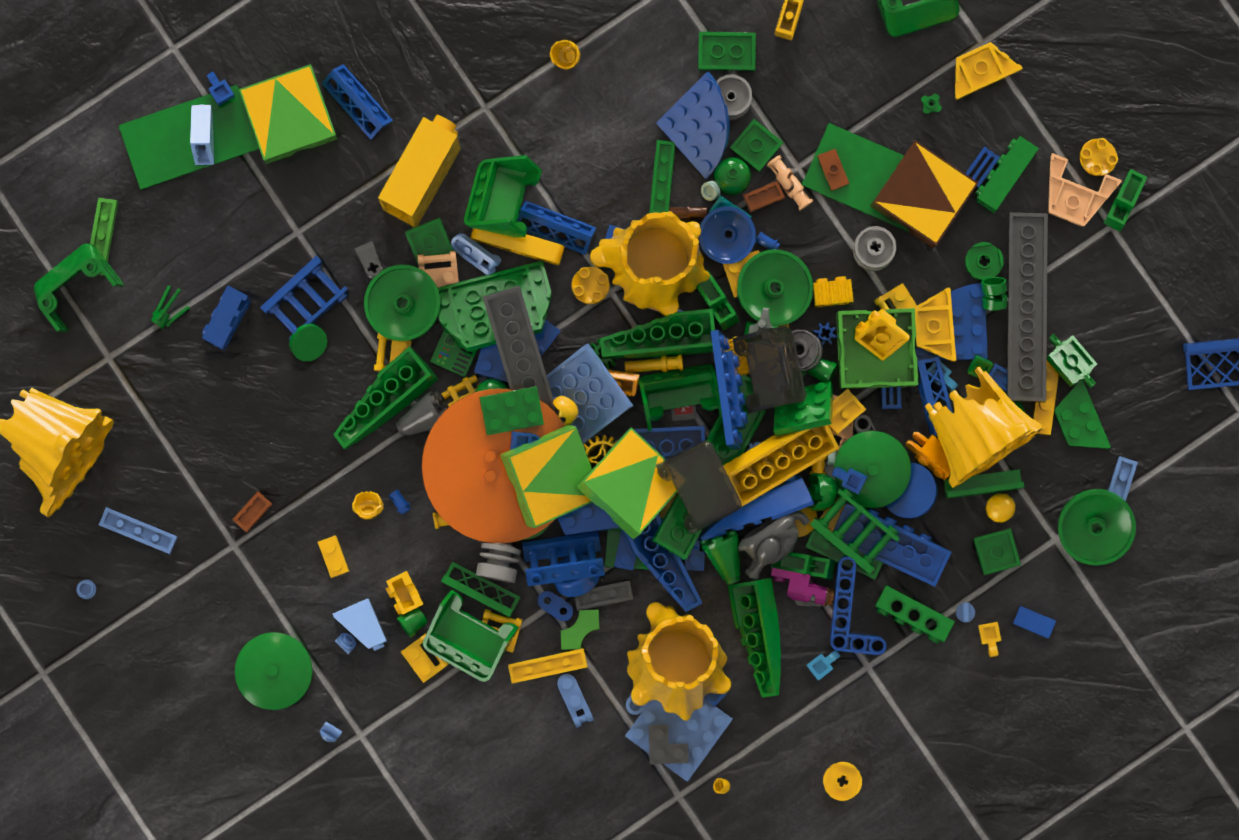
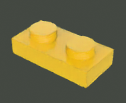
(333, 556)

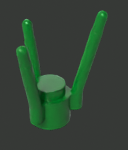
(160, 316)

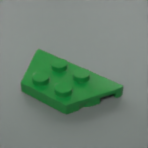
(1079, 420)

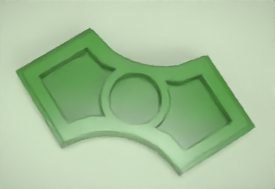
(572, 637)

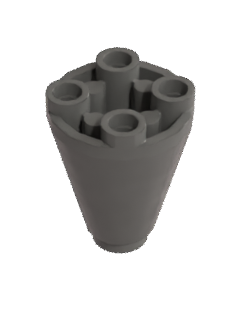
(421, 415)

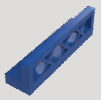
(358, 98)
(556, 223)
(927, 393)

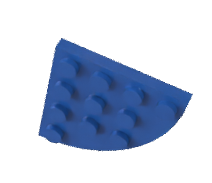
(699, 125)
(968, 324)

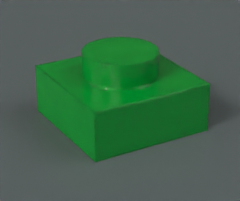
(978, 361)

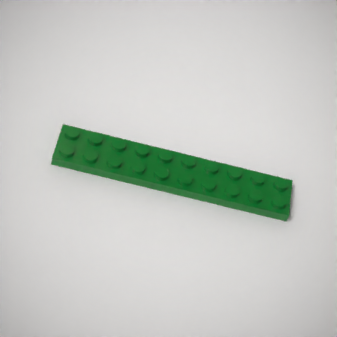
(672, 531)

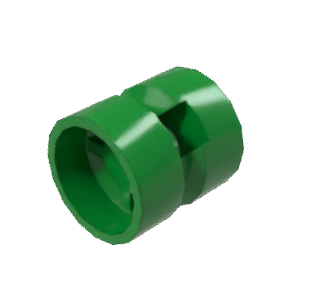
(994, 293)

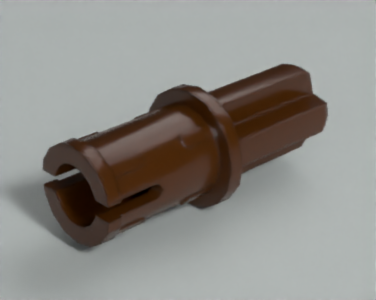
(689, 212)

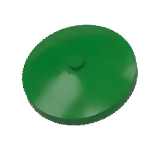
(775, 282)
(402, 303)
(881, 460)
(1096, 527)
(273, 671)

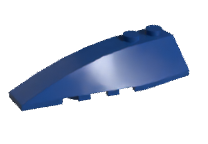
(776, 503)
(665, 566)

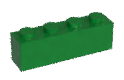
(1007, 173)

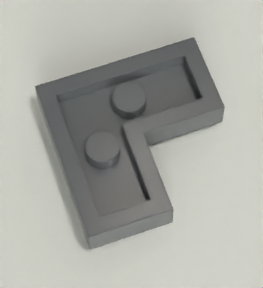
(661, 751)

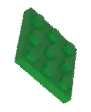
(808, 414)

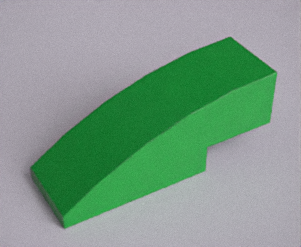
(1125, 200)
(716, 300)
(807, 564)

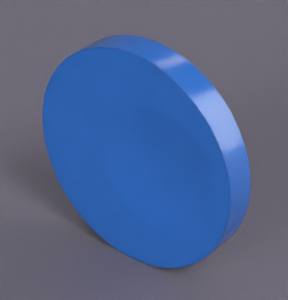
(918, 496)

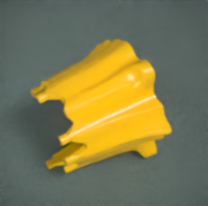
(654, 260)
(981, 429)
(54, 443)
(676, 663)

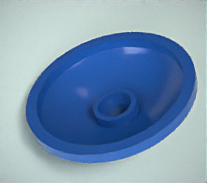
(717, 244)

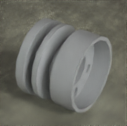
(498, 562)

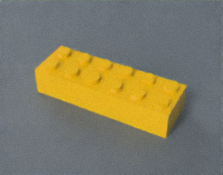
(778, 460)

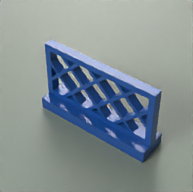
(1208, 348)

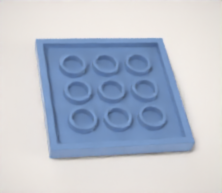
(591, 388)
(698, 732)

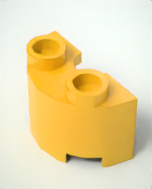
(404, 592)

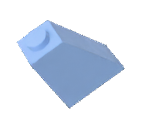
(202, 134)
(363, 624)

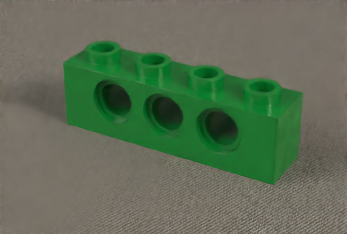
(943, 624)

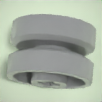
(741, 93)
(878, 238)

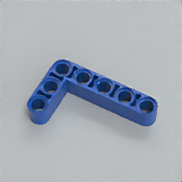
(845, 612)

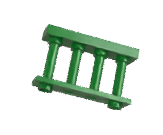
(852, 549)

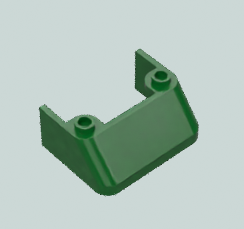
(906, 19)
(85, 259)
(679, 389)

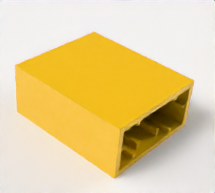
(420, 170)

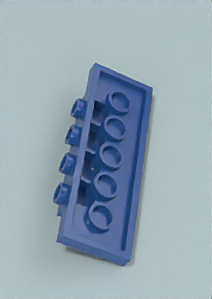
(729, 390)
(912, 552)

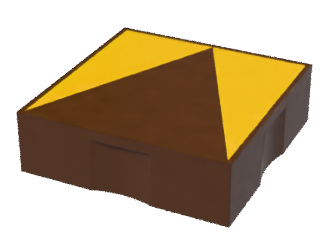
(924, 194)

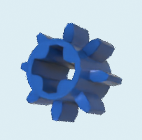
(826, 328)

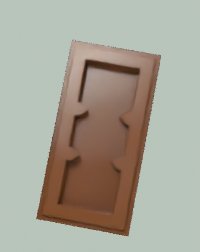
(833, 170)
(763, 196)
(252, 512)

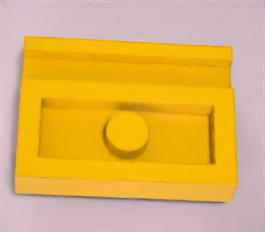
(845, 410)

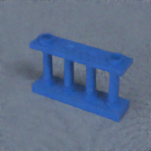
(300, 280)
(560, 547)

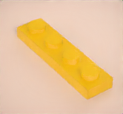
(1044, 412)
(547, 666)

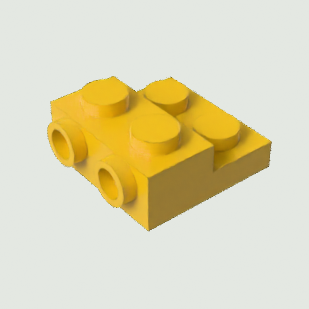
(880, 334)

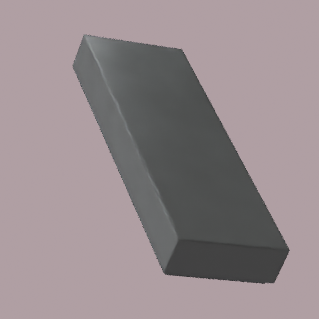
(605, 595)

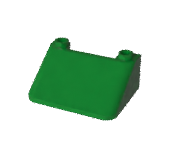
(499, 194)
(466, 640)

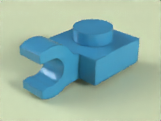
(950, 384)
(821, 665)

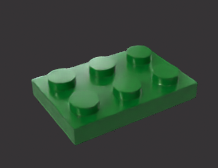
(726, 51)
(511, 410)

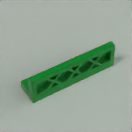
(985, 484)
(478, 596)

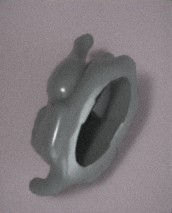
(771, 541)

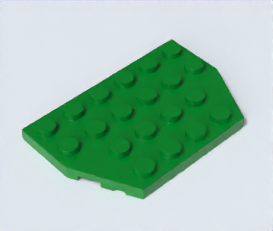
(464, 309)

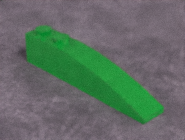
(672, 335)
(390, 393)
(758, 623)

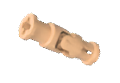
(788, 180)

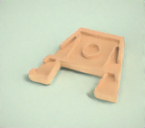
(1072, 200)

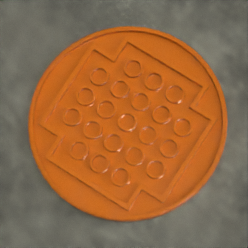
(468, 476)

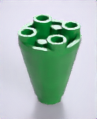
(724, 555)

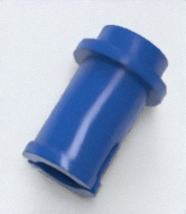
(767, 242)
(399, 501)

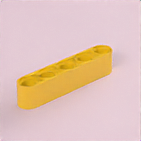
(526, 246)

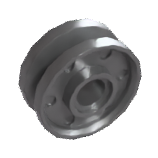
(812, 352)

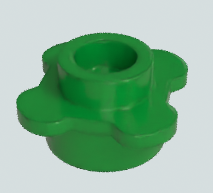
(927, 108)

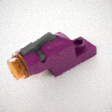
(801, 591)

